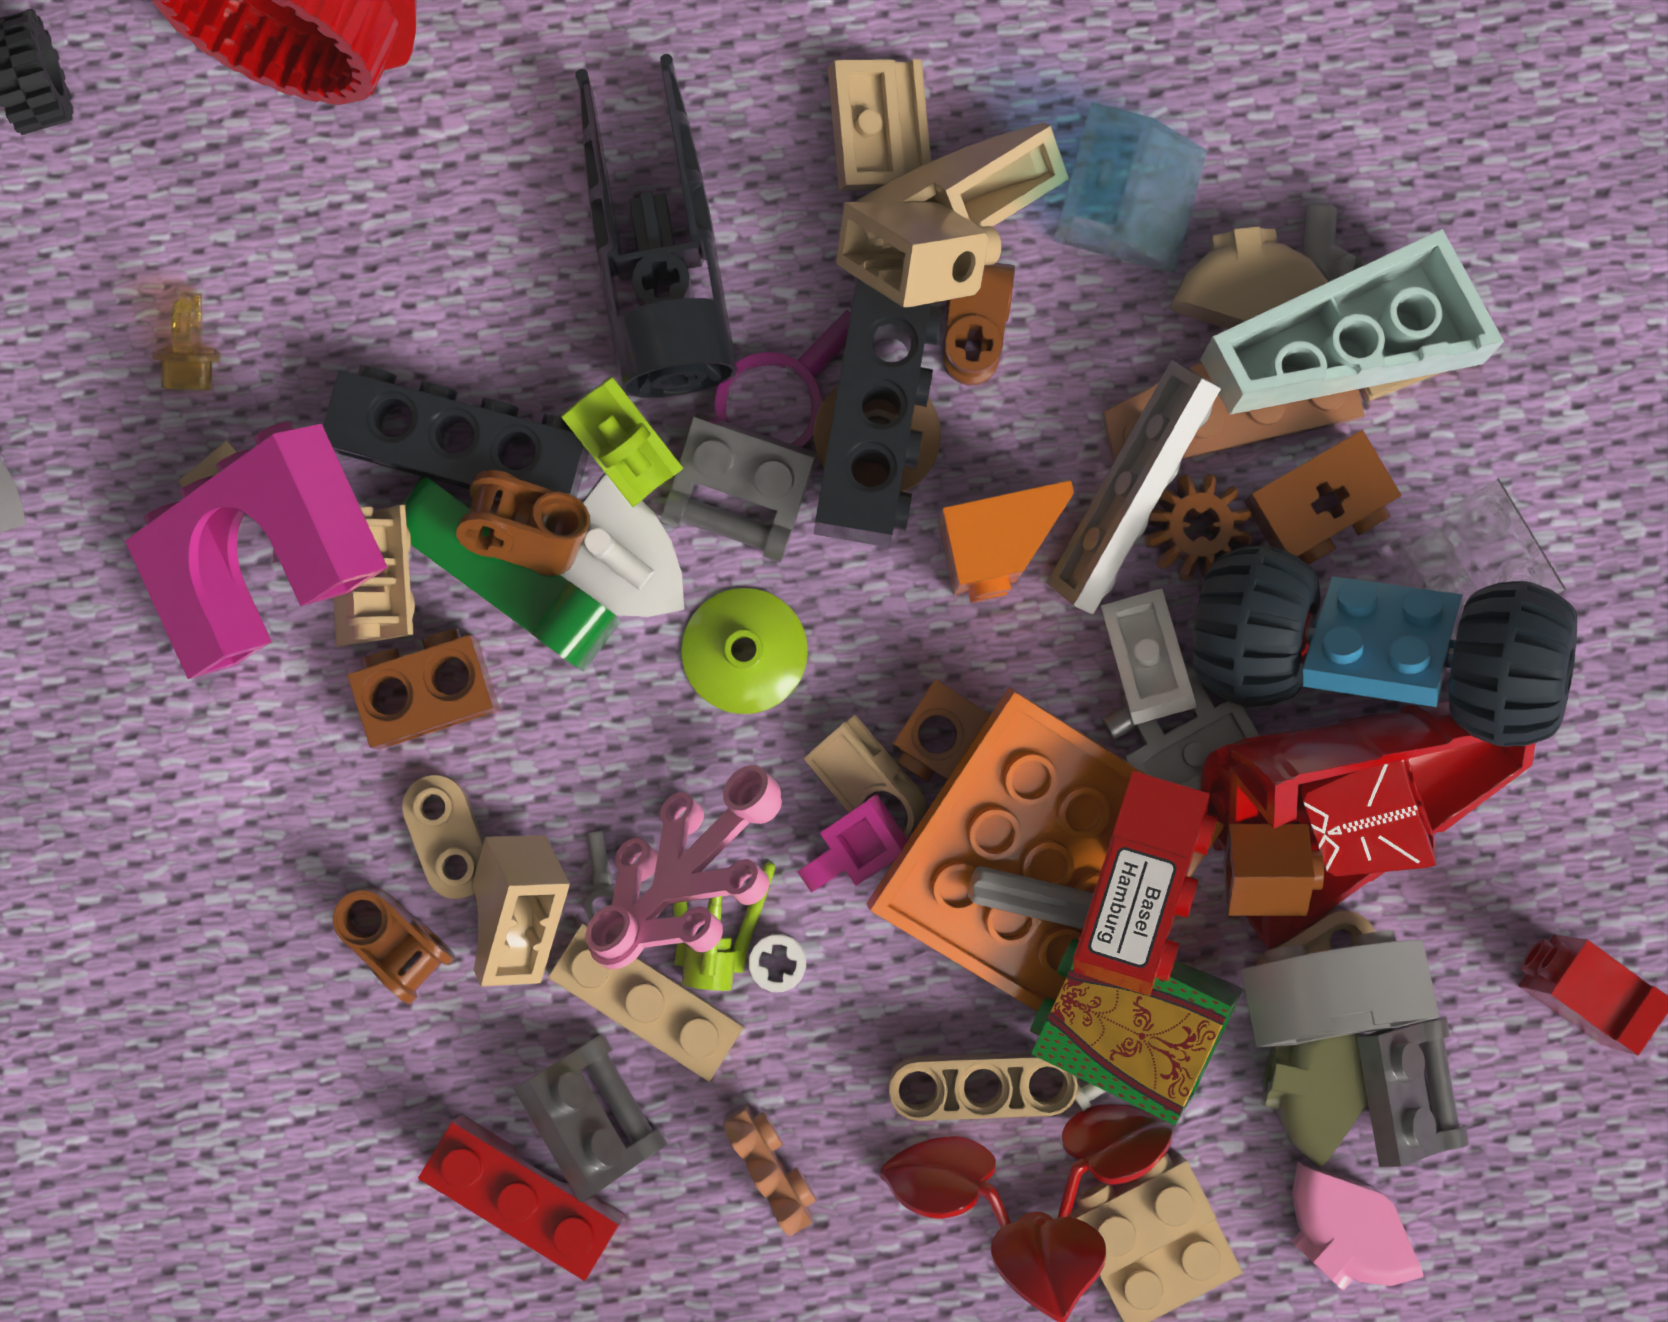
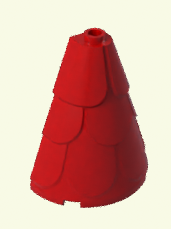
(1264, 776)

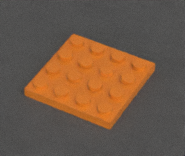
(1020, 802)

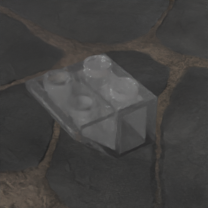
(1469, 548)

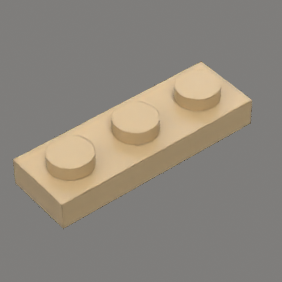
(650, 1007)

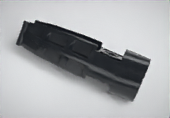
(676, 340)

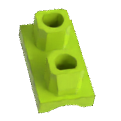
(621, 441)

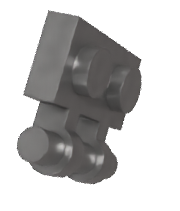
(1182, 751)

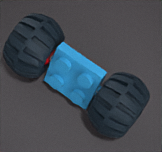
(1266, 639)

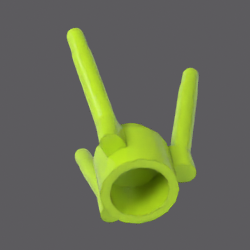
(716, 967)

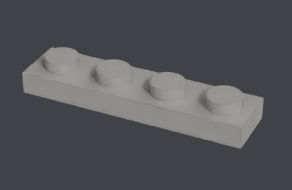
(1133, 487)

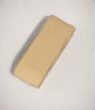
(951, 1102)

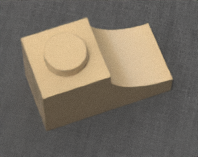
(518, 908)

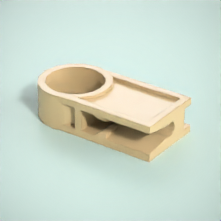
(858, 767)

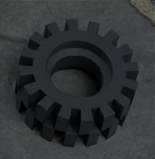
(31, 75)

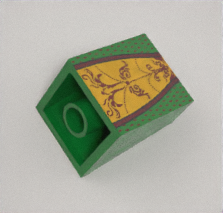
(1136, 1043)

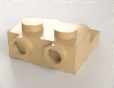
(1158, 1240)

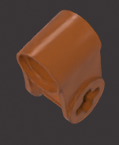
(979, 319)
(527, 525)
(393, 944)

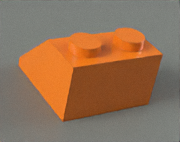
(997, 536)

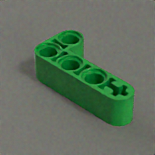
(542, 604)

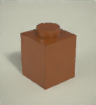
(1271, 870)

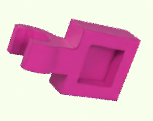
(858, 844)

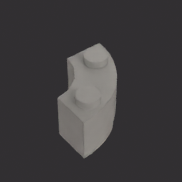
(1339, 990)

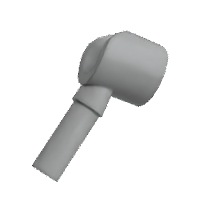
(601, 876)

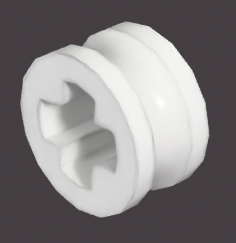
(761, 973)

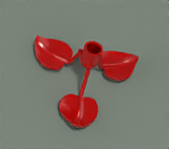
(1037, 1256)

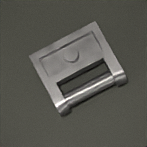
(744, 467)
(1397, 1093)
(577, 1125)

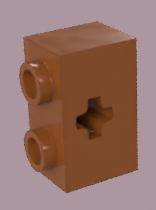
(1355, 478)

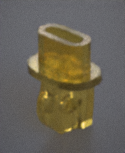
(187, 362)

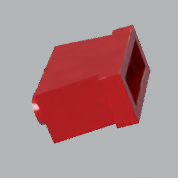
(1594, 992)

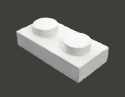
(1148, 656)

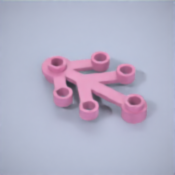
(630, 924)

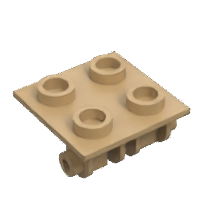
(384, 603)

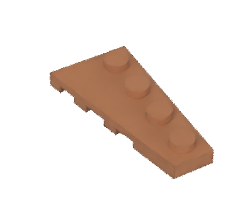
(1239, 429)

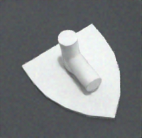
(626, 557)

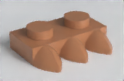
(787, 1192)

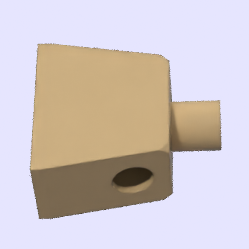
(915, 250)

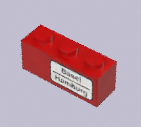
(1144, 884)

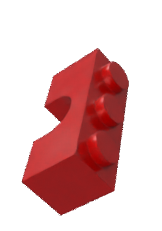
(519, 1199)

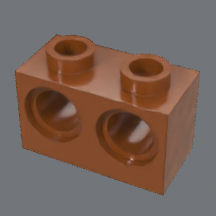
(427, 705)
(963, 716)

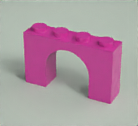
(190, 546)

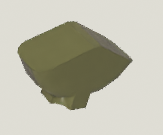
(1316, 1093)

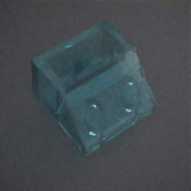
(1130, 189)

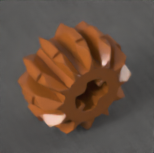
(1194, 505)

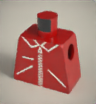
(1369, 821)

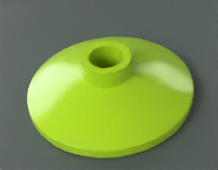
(751, 684)

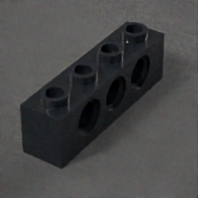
(365, 398)
(845, 506)

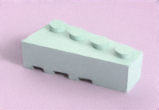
(1365, 329)

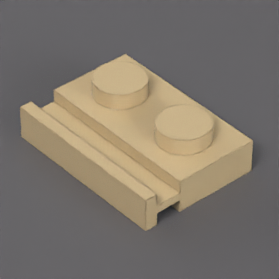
(877, 121)

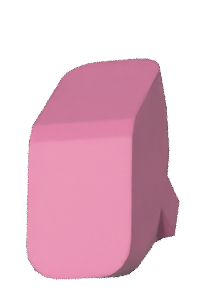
(1350, 1230)

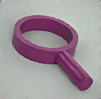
(806, 367)

